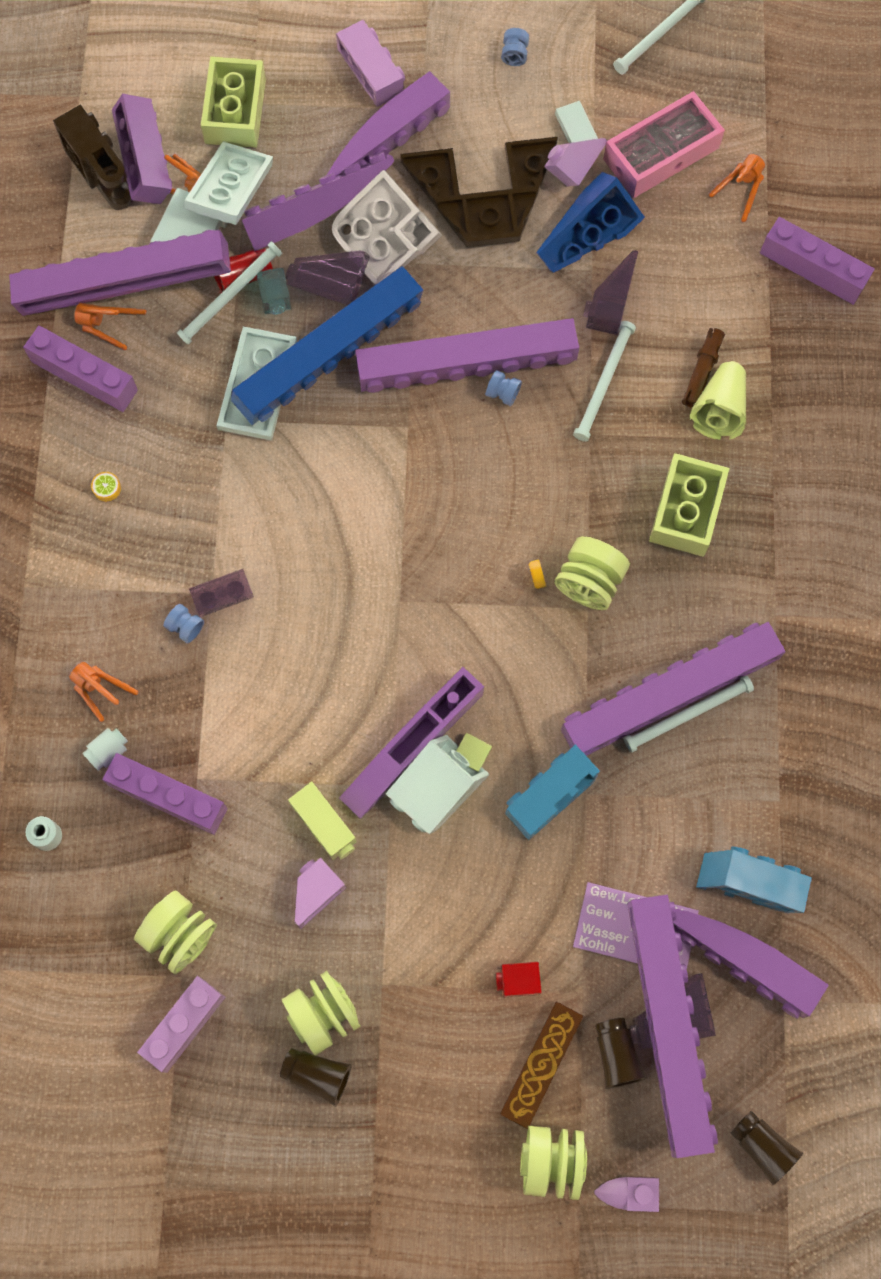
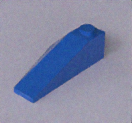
(595, 218)

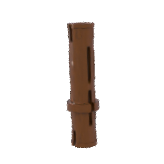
(707, 358)

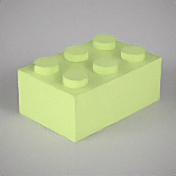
(233, 101)
(689, 505)

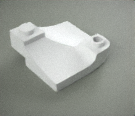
(385, 227)

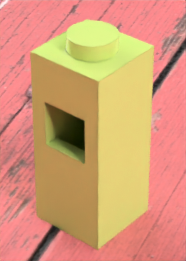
(323, 822)

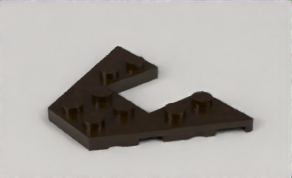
(488, 215)

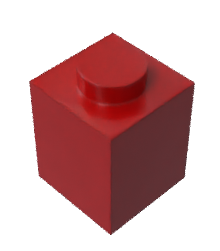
(519, 979)

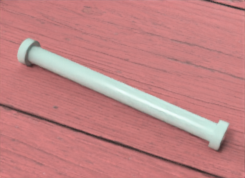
(621, 65)
(229, 293)
(626, 329)
(689, 713)

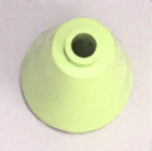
(722, 403)

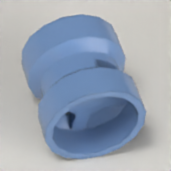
(514, 51)
(505, 389)
(181, 622)

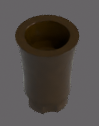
(618, 1054)
(316, 1074)
(766, 1147)

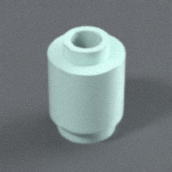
(104, 747)
(51, 837)

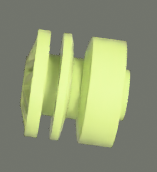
(592, 573)
(170, 927)
(316, 1015)
(553, 1162)

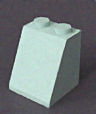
(435, 784)

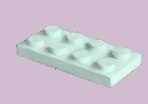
(228, 183)
(253, 352)

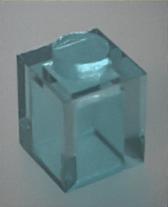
(274, 291)

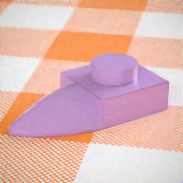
(631, 1193)

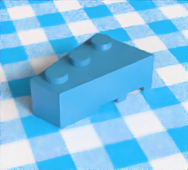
(551, 791)
(755, 879)

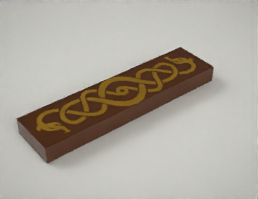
(541, 1065)

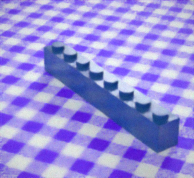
(326, 346)

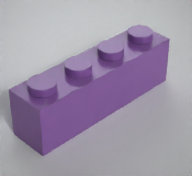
(141, 149)
(816, 260)
(80, 368)
(165, 793)

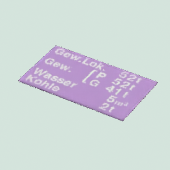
(606, 924)

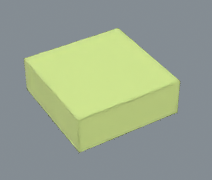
(474, 751)

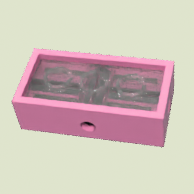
(663, 144)

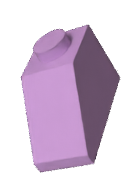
(573, 160)
(315, 890)

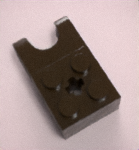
(93, 154)

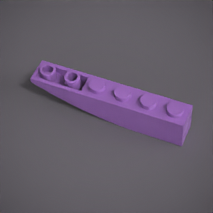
(396, 122)
(310, 205)
(427, 724)
(753, 961)

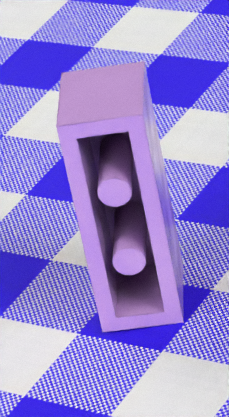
(370, 62)
(181, 1025)

